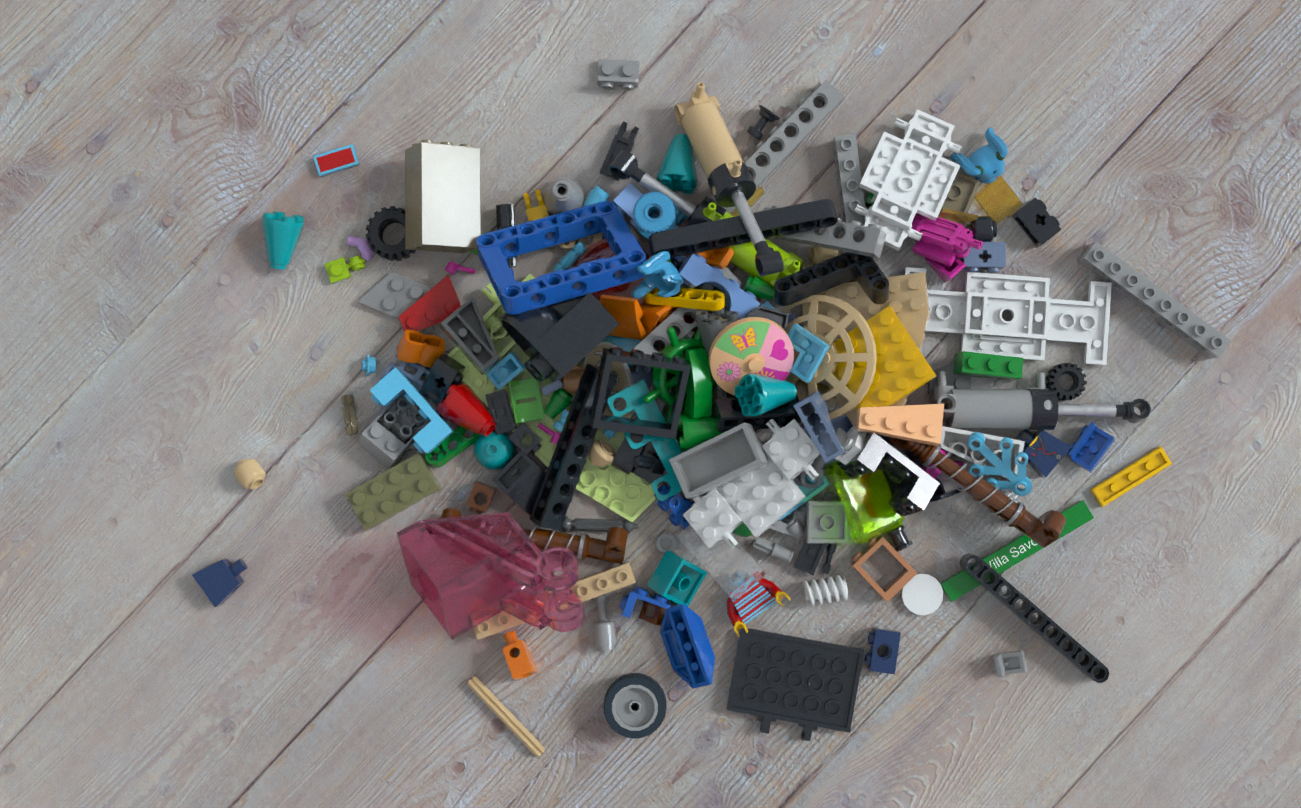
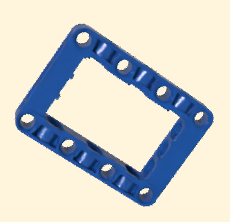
(553, 230)

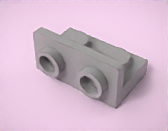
(618, 73)

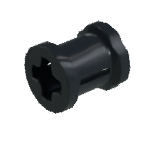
(905, 542)

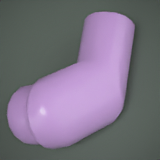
(363, 246)

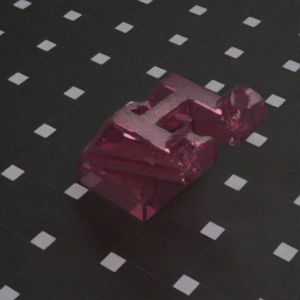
(486, 566)

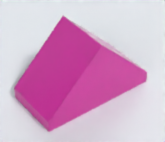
(944, 271)

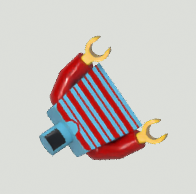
(753, 603)

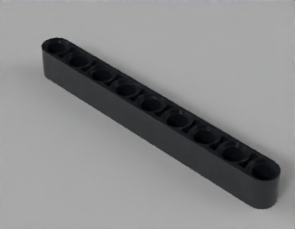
(733, 232)
(1043, 622)

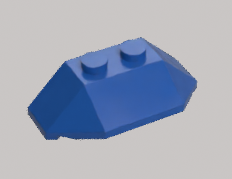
(688, 645)

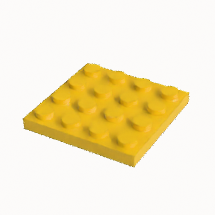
(898, 366)

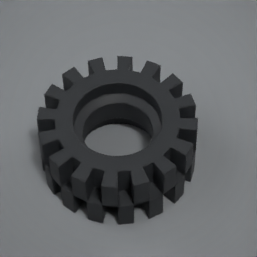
(1074, 372)

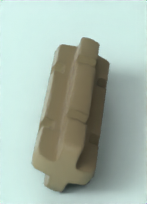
(349, 414)

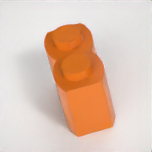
(420, 348)

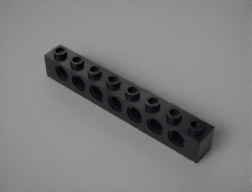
(569, 453)

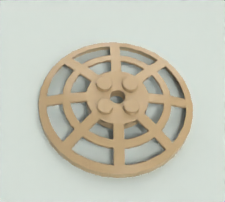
(832, 357)

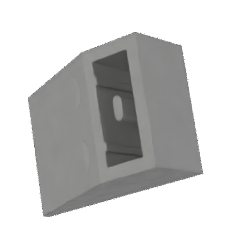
(393, 431)

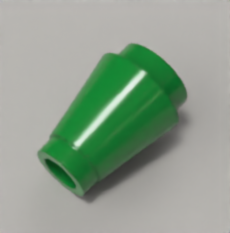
(759, 288)
(558, 402)

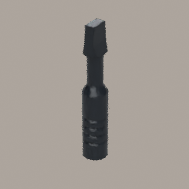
(831, 550)

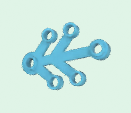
(1001, 467)

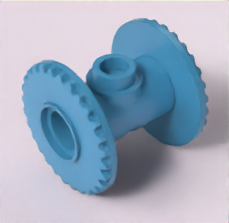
(651, 204)

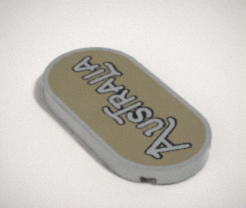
(623, 379)

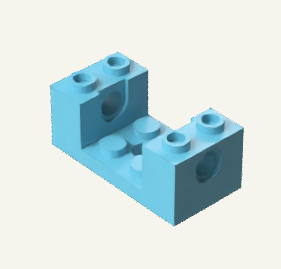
(391, 388)

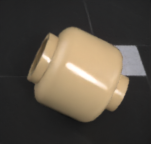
(821, 254)
(249, 474)

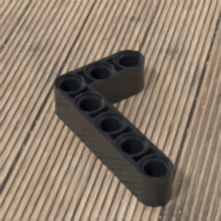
(831, 274)

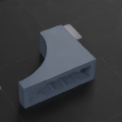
(816, 419)

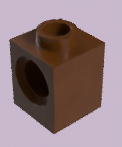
(487, 490)

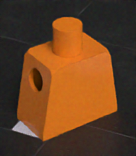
(523, 664)

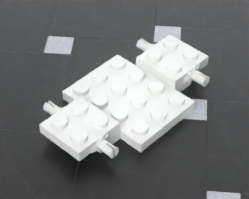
(909, 177)
(759, 495)

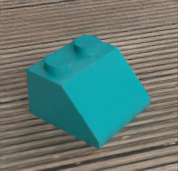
(676, 578)

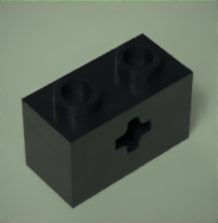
(1026, 220)
(441, 377)

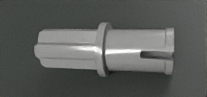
(772, 549)

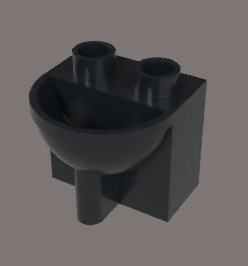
(559, 334)

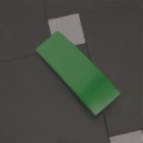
(699, 386)

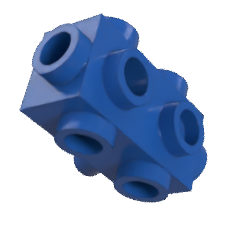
(674, 506)

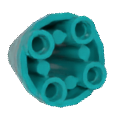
(678, 166)
(281, 237)
(762, 393)

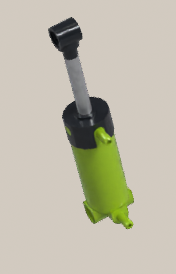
(626, 166)

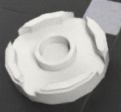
(922, 594)

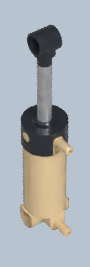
(724, 169)

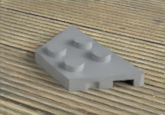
(395, 295)

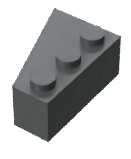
(470, 335)

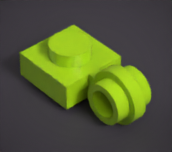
(339, 269)

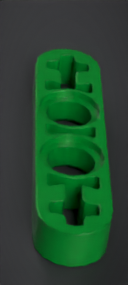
(462, 443)

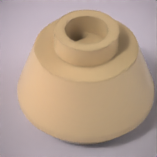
(601, 453)

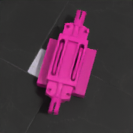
(943, 239)

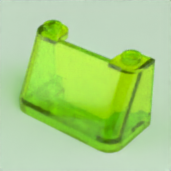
(865, 503)

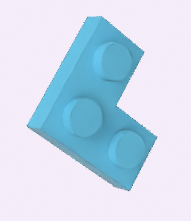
(811, 352)

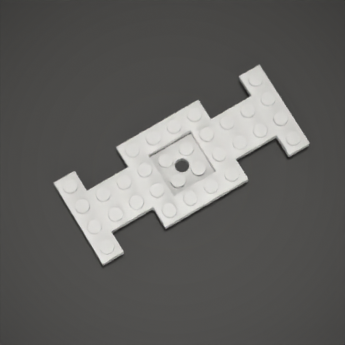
(1033, 316)

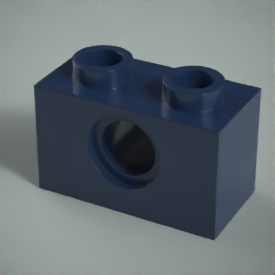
(887, 662)

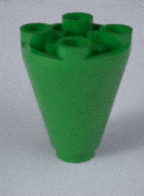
(696, 431)

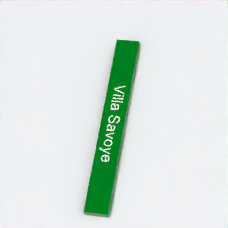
(1013, 553)

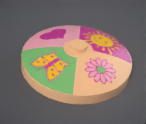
(750, 347)

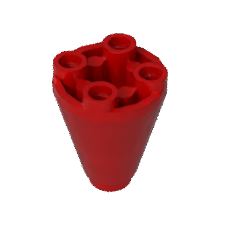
(466, 410)

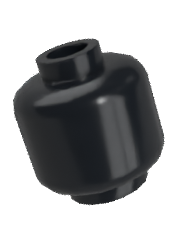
(983, 228)

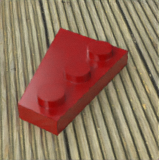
(431, 307)

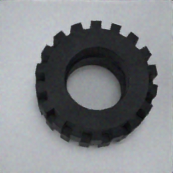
(375, 232)

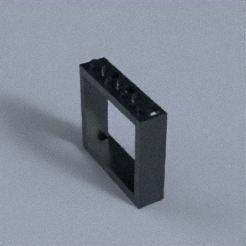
(638, 426)

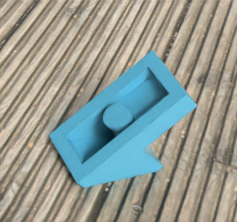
(505, 370)

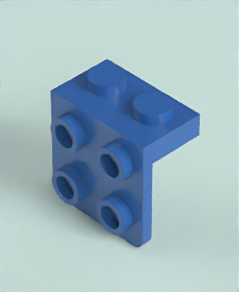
(628, 602)

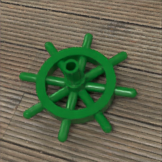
(661, 386)

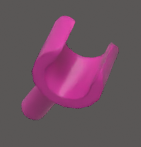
(452, 268)
(555, 435)

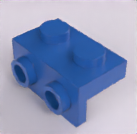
(1090, 447)

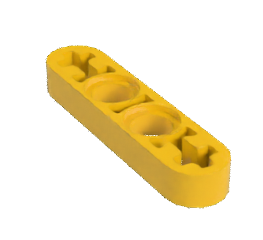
(706, 299)

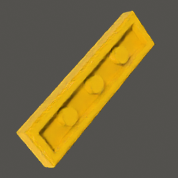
(1130, 476)

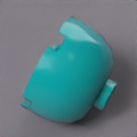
(494, 450)

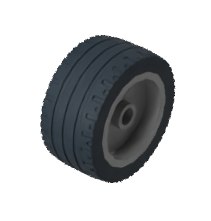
(635, 689)

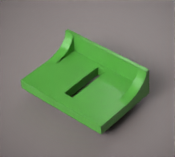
(530, 410)

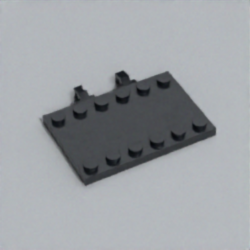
(795, 681)

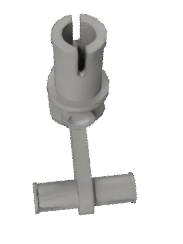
(793, 526)

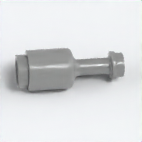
(603, 629)

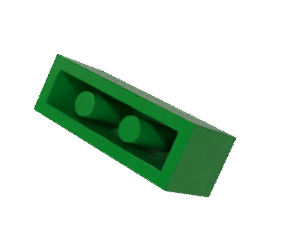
(988, 366)

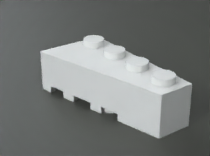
(956, 440)

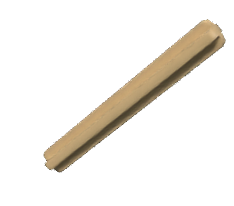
(506, 716)

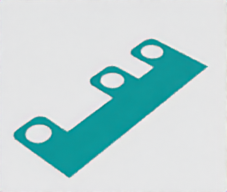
(665, 447)

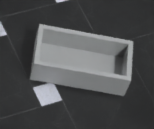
(718, 461)

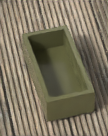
(393, 491)

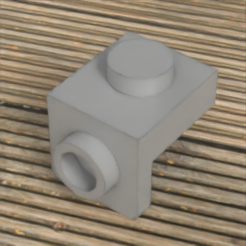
(1009, 663)

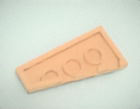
(905, 422)

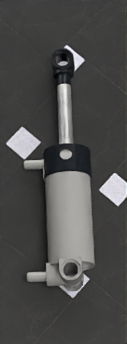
(1021, 409)

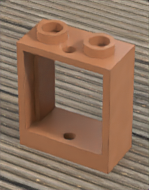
(898, 583)

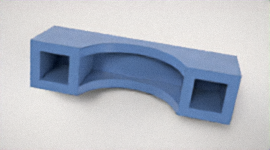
(696, 272)

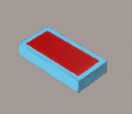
(336, 160)

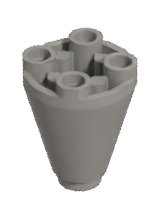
(560, 203)

